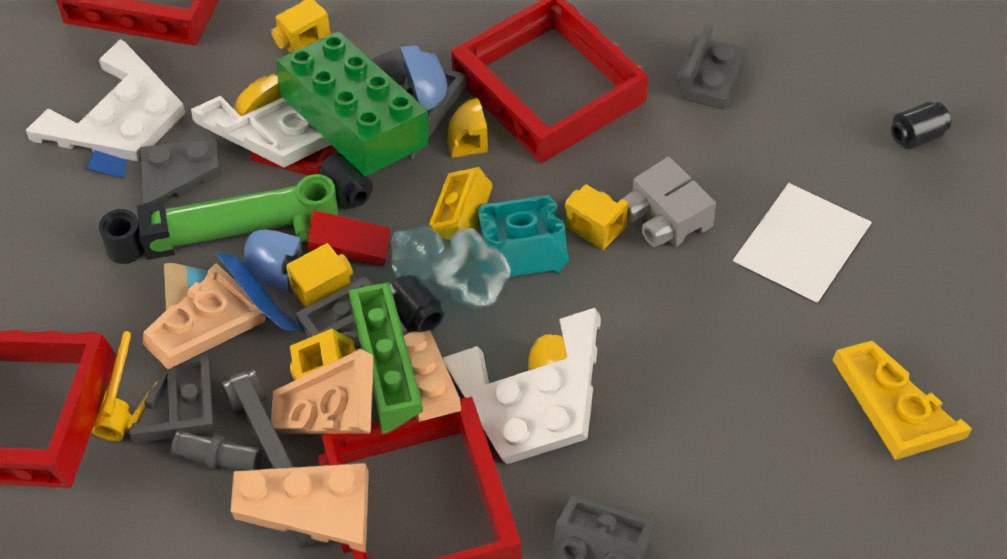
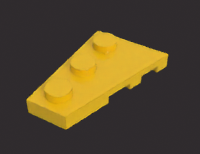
(896, 407)

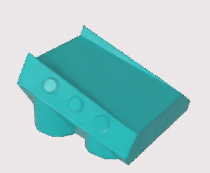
(526, 234)

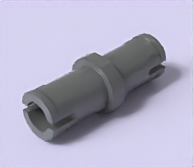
(216, 452)

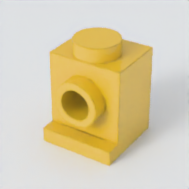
(301, 26)
(595, 216)
(318, 352)

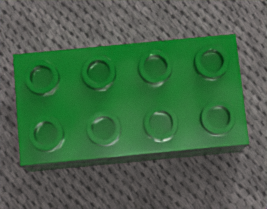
(352, 103)

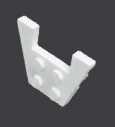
(128, 118)
(270, 131)
(540, 406)

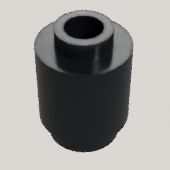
(920, 124)
(350, 184)
(416, 304)

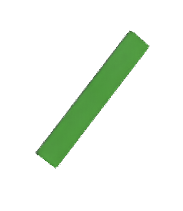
(382, 336)

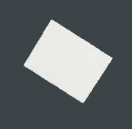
(802, 242)

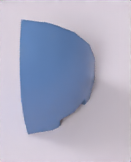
(424, 76)
(269, 253)

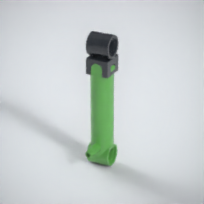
(163, 229)

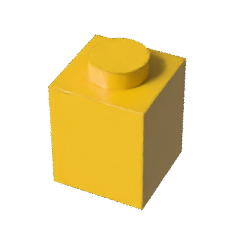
(318, 274)

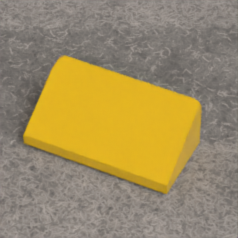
(459, 202)

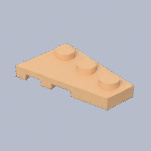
(431, 376)
(328, 399)

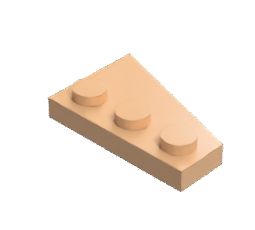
(202, 320)
(308, 500)

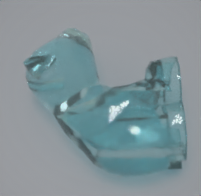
(465, 270)

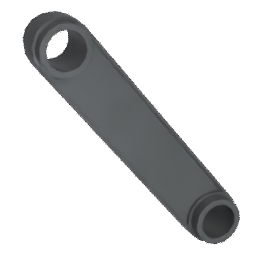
(246, 394)

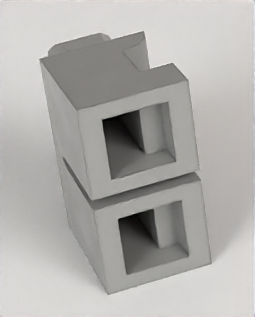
(669, 203)

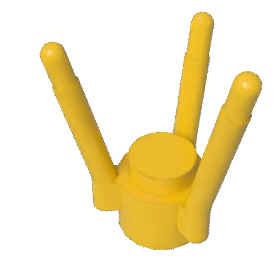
(113, 415)

